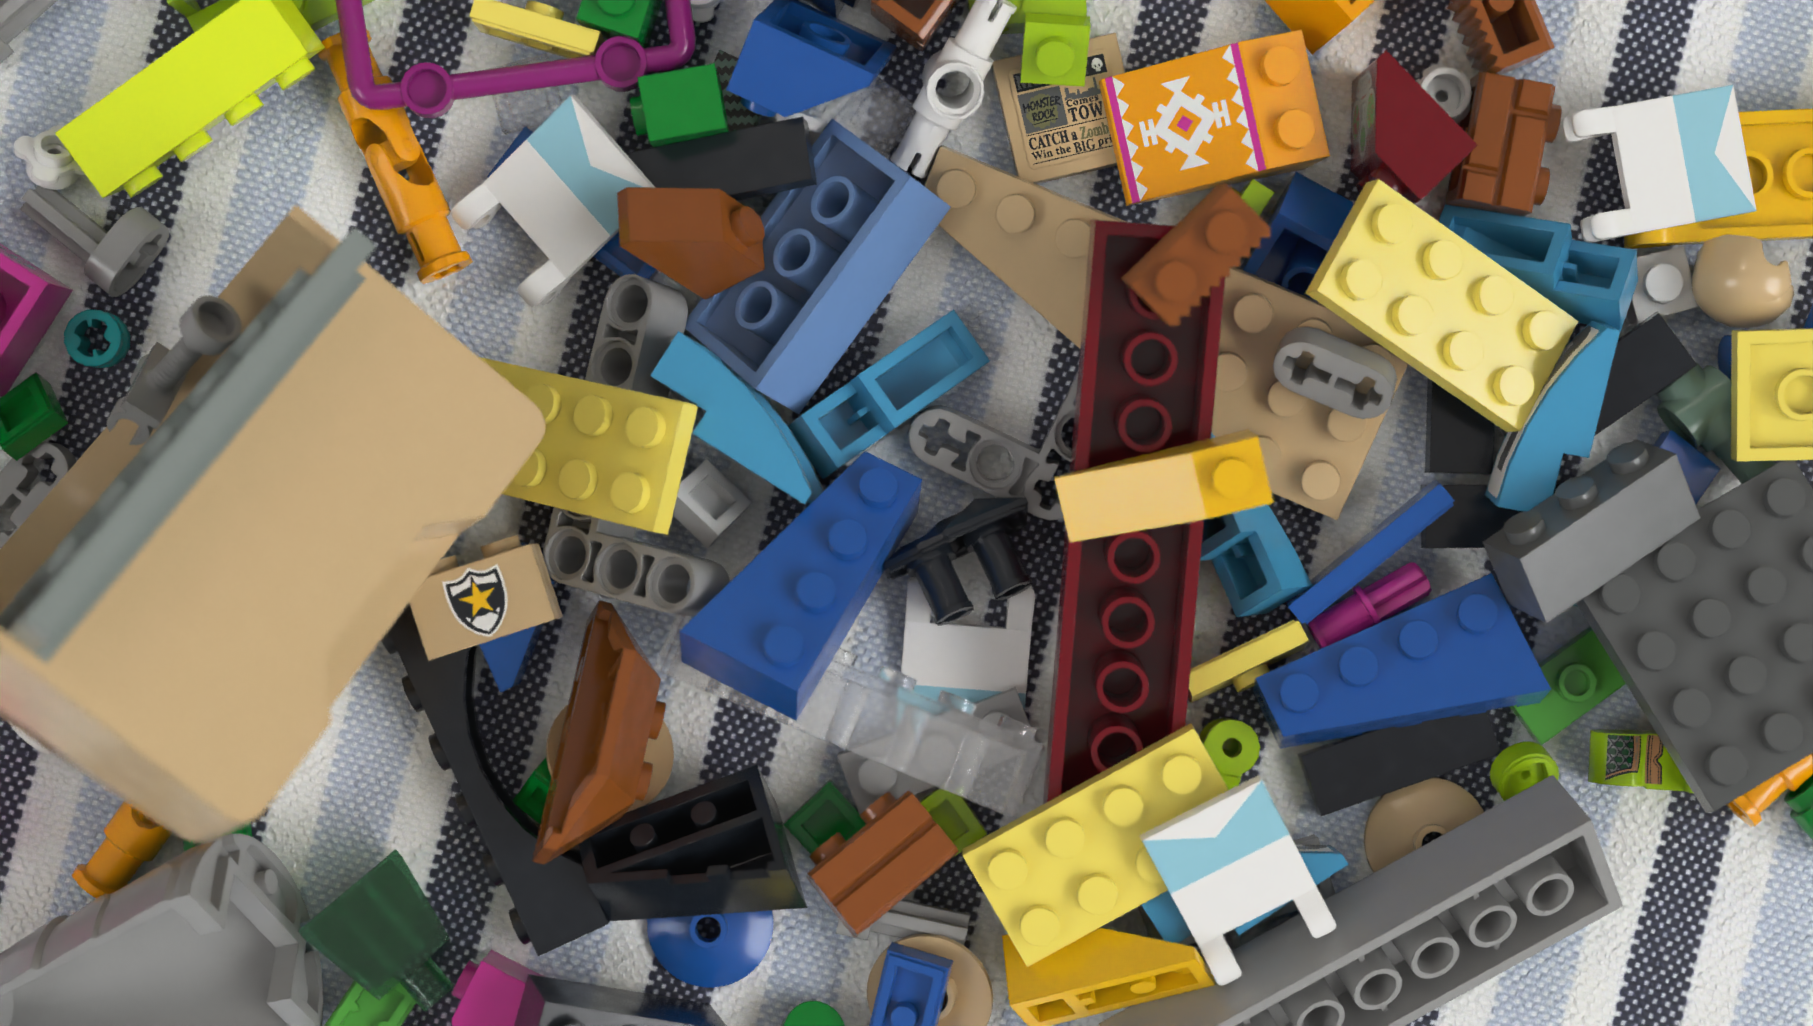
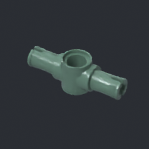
(1700, 412)

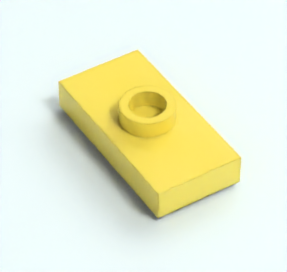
(536, 27)
(1246, 661)

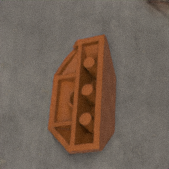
(602, 737)

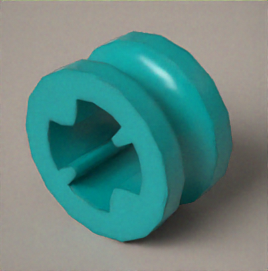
(78, 343)

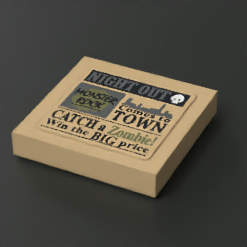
(1059, 127)

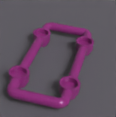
(432, 91)

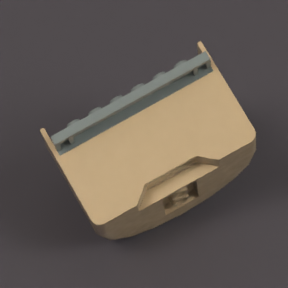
(226, 580)

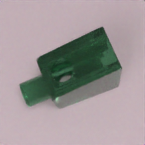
(384, 934)

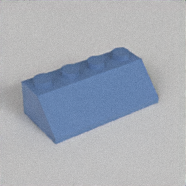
(826, 270)

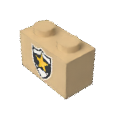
(484, 598)

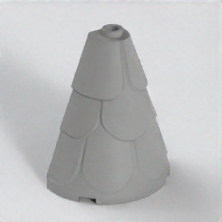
(178, 947)

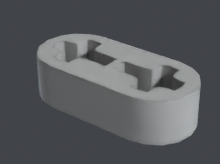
(1335, 372)
(20, 474)

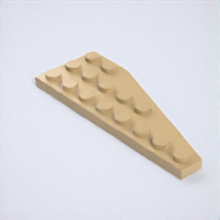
(1041, 252)

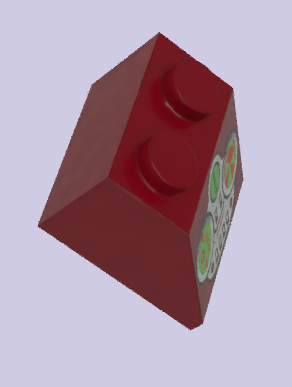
(1401, 132)

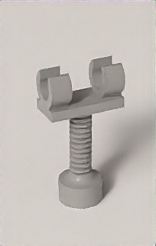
(205, 329)

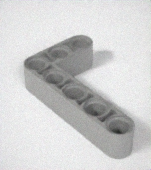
(627, 341)

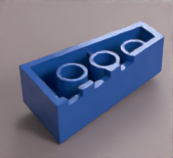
(800, 595)
(1417, 667)

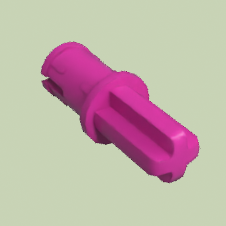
(1370, 605)

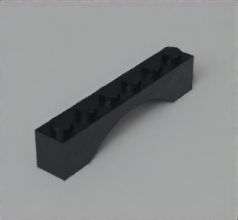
(548, 899)

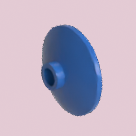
(716, 960)

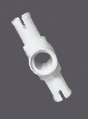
(939, 113)

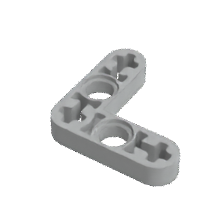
(1029, 462)

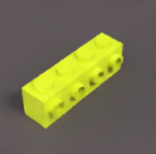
(189, 92)

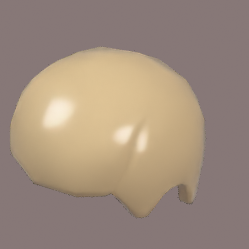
(1738, 284)

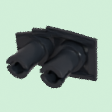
(979, 528)

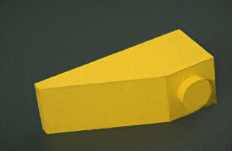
(1165, 487)
(1100, 976)

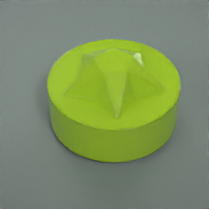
(1521, 768)

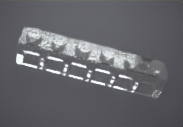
(897, 727)

